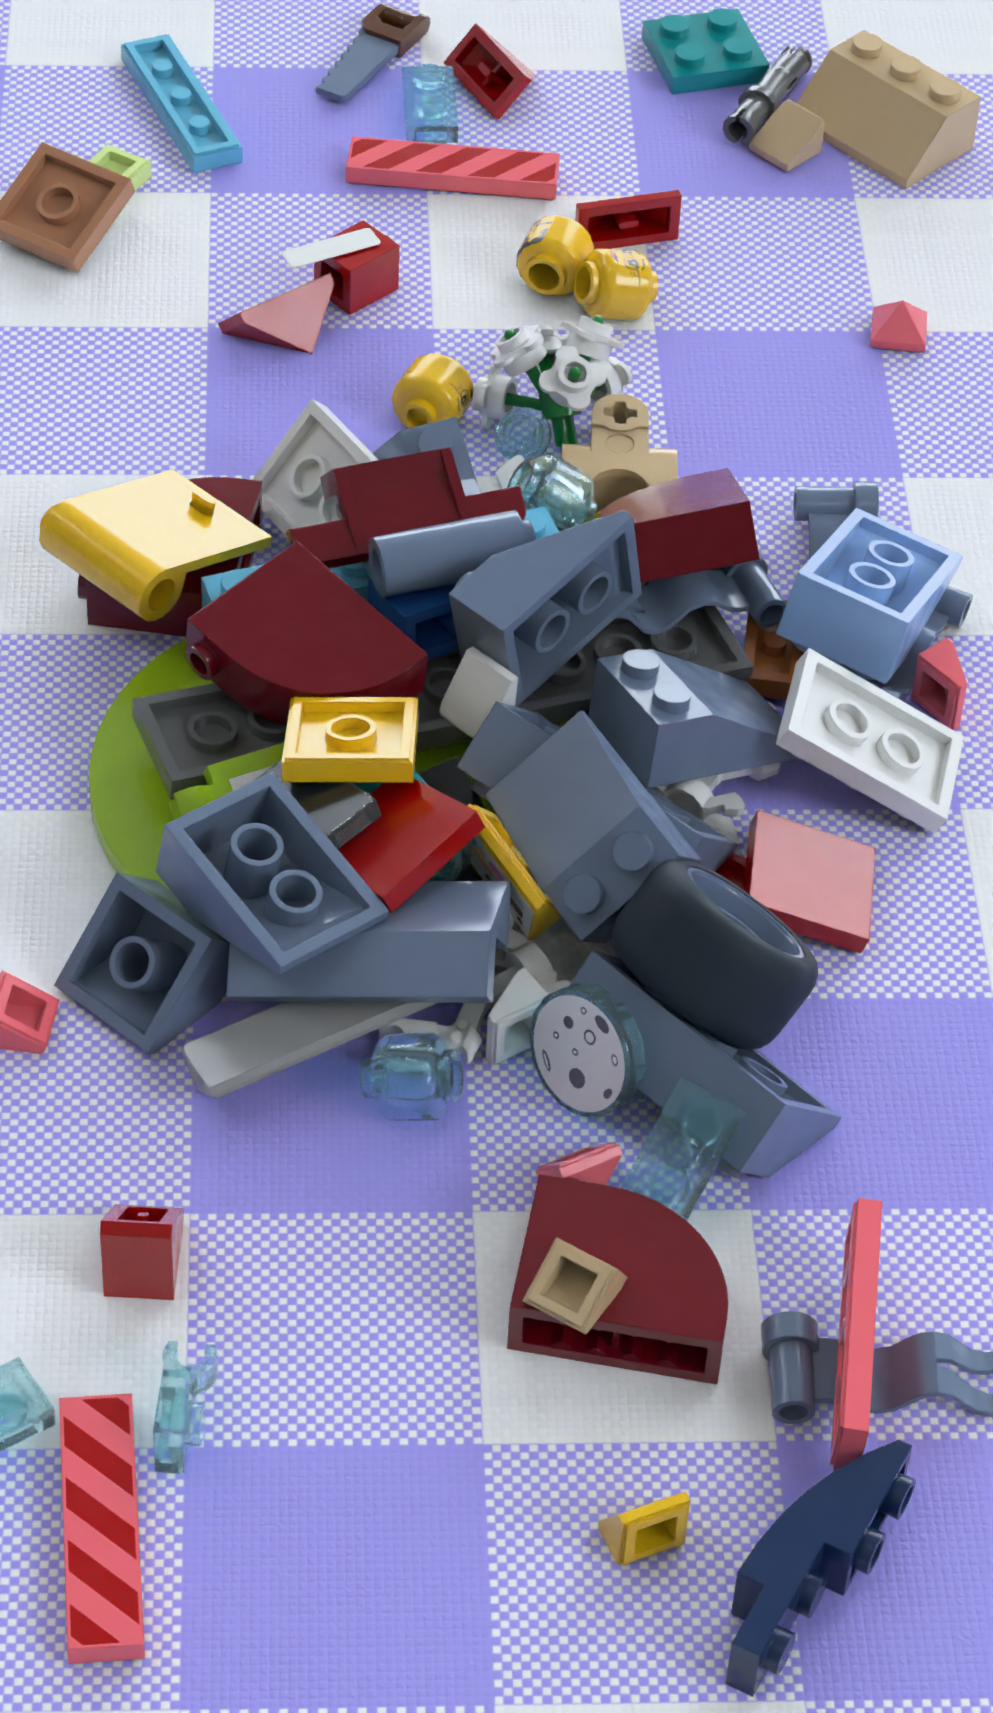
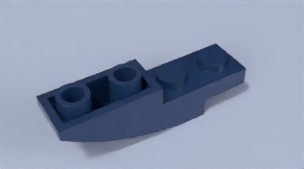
(813, 1548)

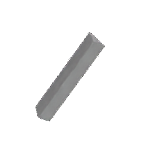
(282, 1039)

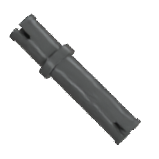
(762, 100)

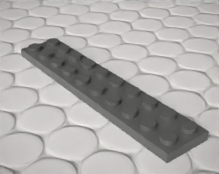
(206, 726)

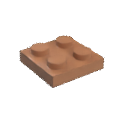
(62, 206)

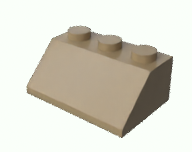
(891, 109)

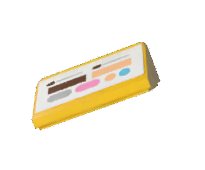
(499, 860)

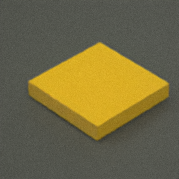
(350, 739)

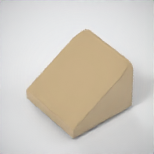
(789, 136)
(574, 1286)

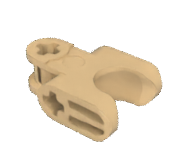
(620, 451)

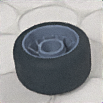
(714, 954)

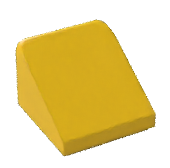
(646, 1529)

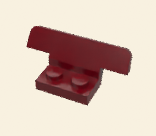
(395, 498)

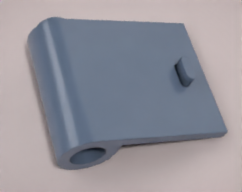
(442, 552)

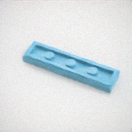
(181, 103)

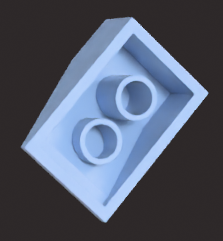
(867, 595)

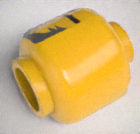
(552, 254)

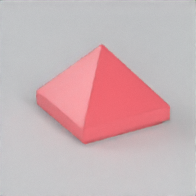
(899, 327)
(589, 1164)

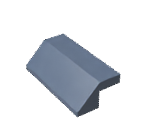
(424, 952)

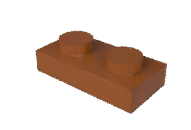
(772, 660)

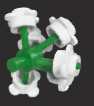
(557, 371)

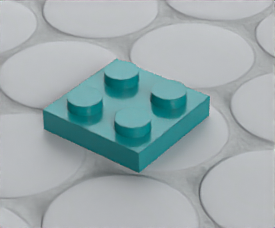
(704, 50)

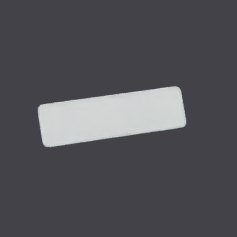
(330, 247)

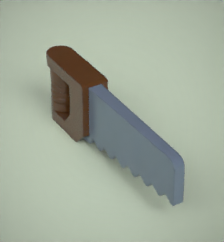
(383, 35)

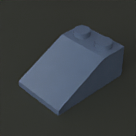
(548, 597)
(681, 718)
(585, 826)
(265, 876)

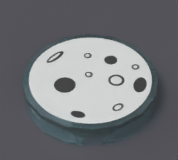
(587, 1050)

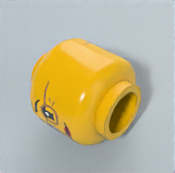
(615, 284)
(432, 391)

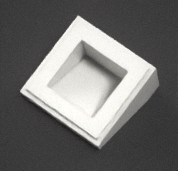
(475, 690)
(512, 1017)

